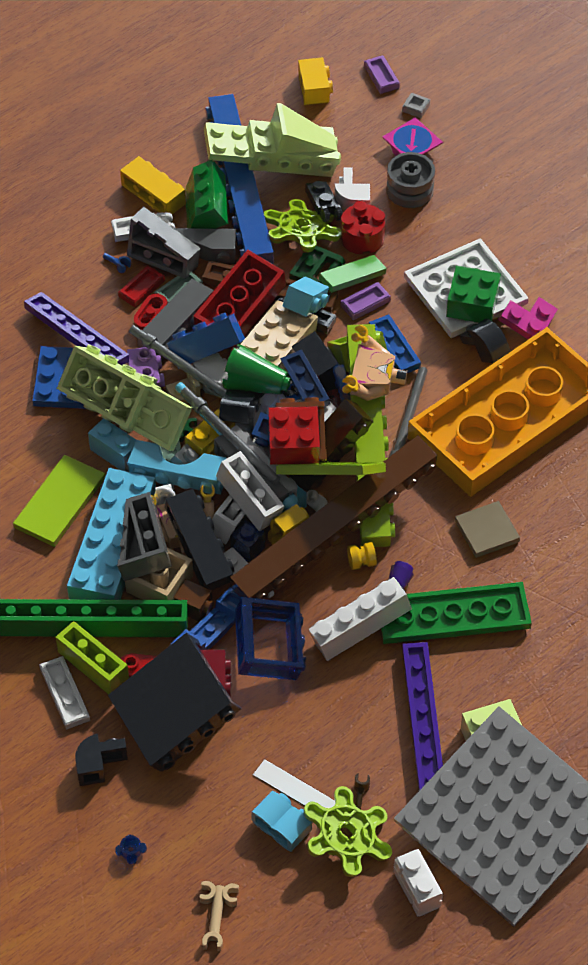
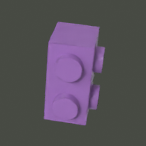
(146, 363)

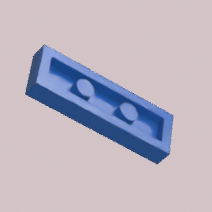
(397, 344)

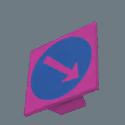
(412, 138)

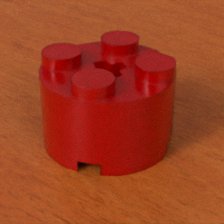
(362, 228)

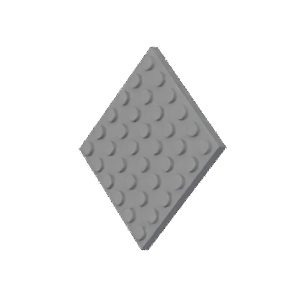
(502, 816)

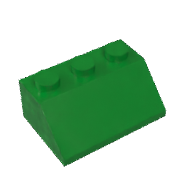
(206, 197)

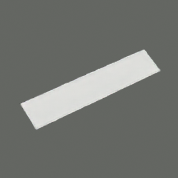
(291, 785)

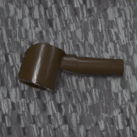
(361, 788)

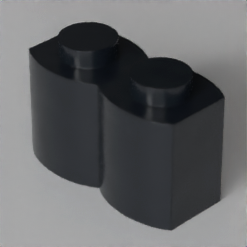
(238, 406)

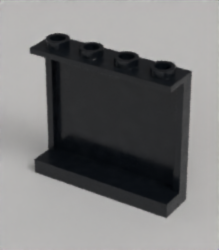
(173, 703)

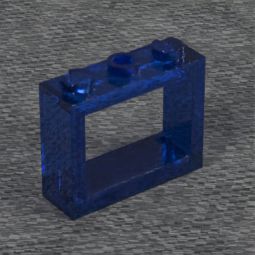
(276, 611)

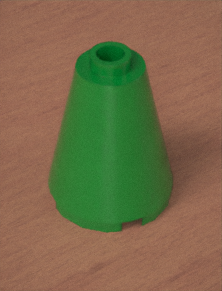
(254, 373)

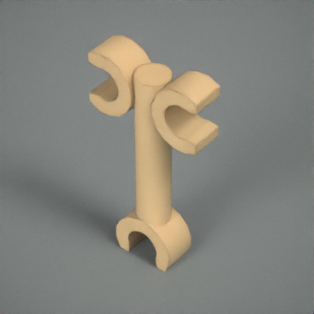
(218, 896)

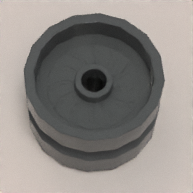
(410, 180)

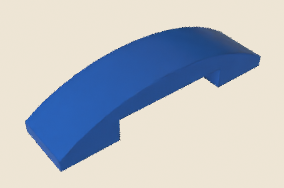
(217, 622)

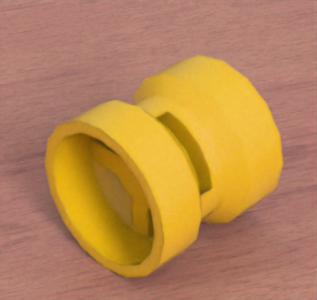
(365, 555)

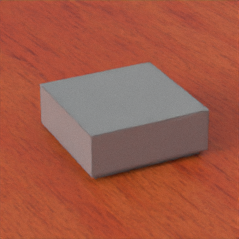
(416, 105)

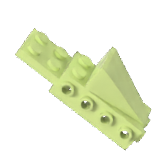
(283, 145)
(123, 396)

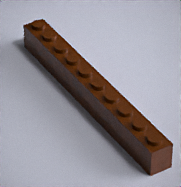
(334, 521)

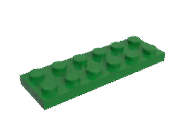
(461, 613)

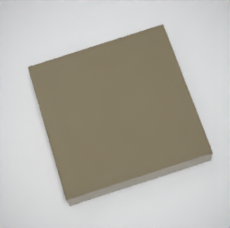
(487, 529)

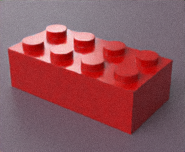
(245, 292)

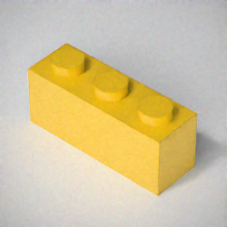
(152, 186)

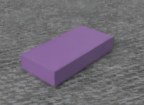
(381, 74)
(365, 301)

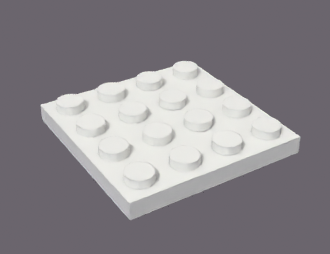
(434, 279)

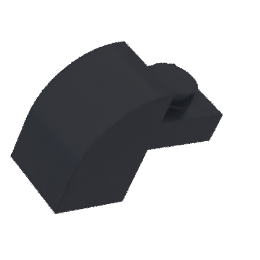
(487, 339)
(93, 754)

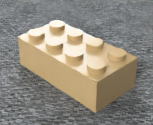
(279, 332)

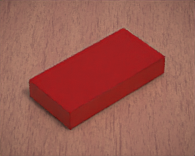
(141, 286)

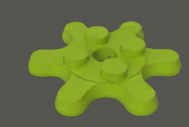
(289, 225)
(359, 822)

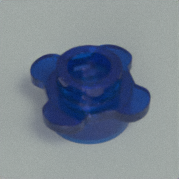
(127, 842)

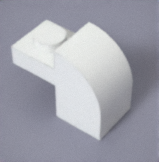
(349, 193)

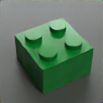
(473, 294)

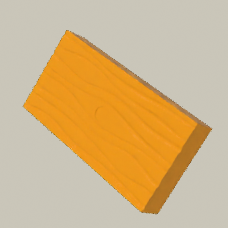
(506, 411)

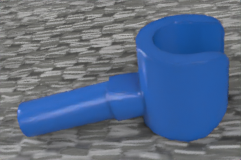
(123, 260)

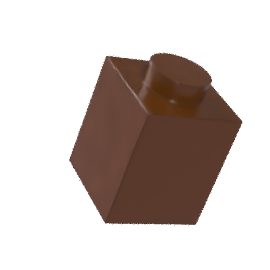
(198, 599)

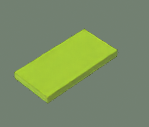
(332, 468)
(59, 500)

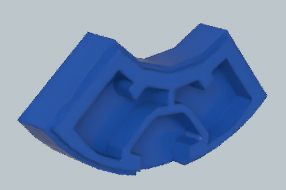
(339, 374)

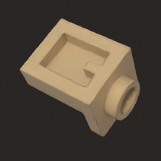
(189, 382)

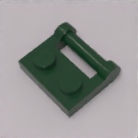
(312, 262)

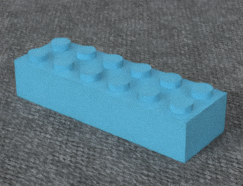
(95, 568)

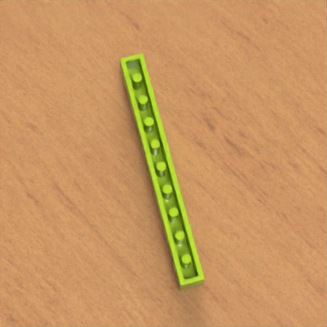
(371, 448)

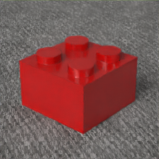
(294, 435)

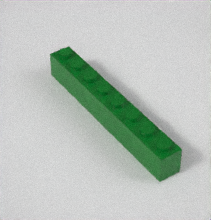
(97, 617)

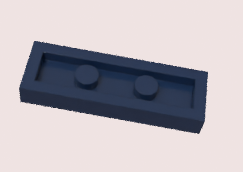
(304, 377)

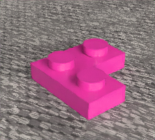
(528, 322)

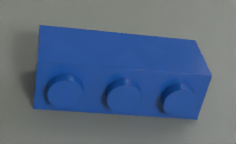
(207, 338)

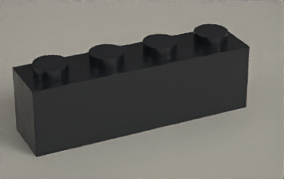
(199, 540)

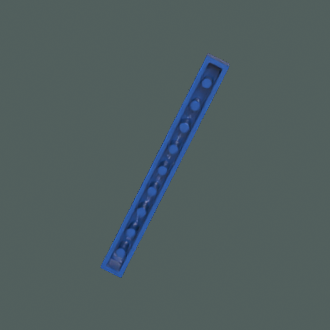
(241, 188)

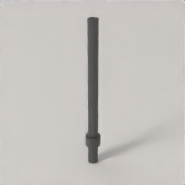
(151, 342)
(201, 407)
(410, 410)

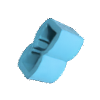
(281, 820)

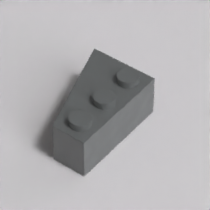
(161, 245)
(142, 540)

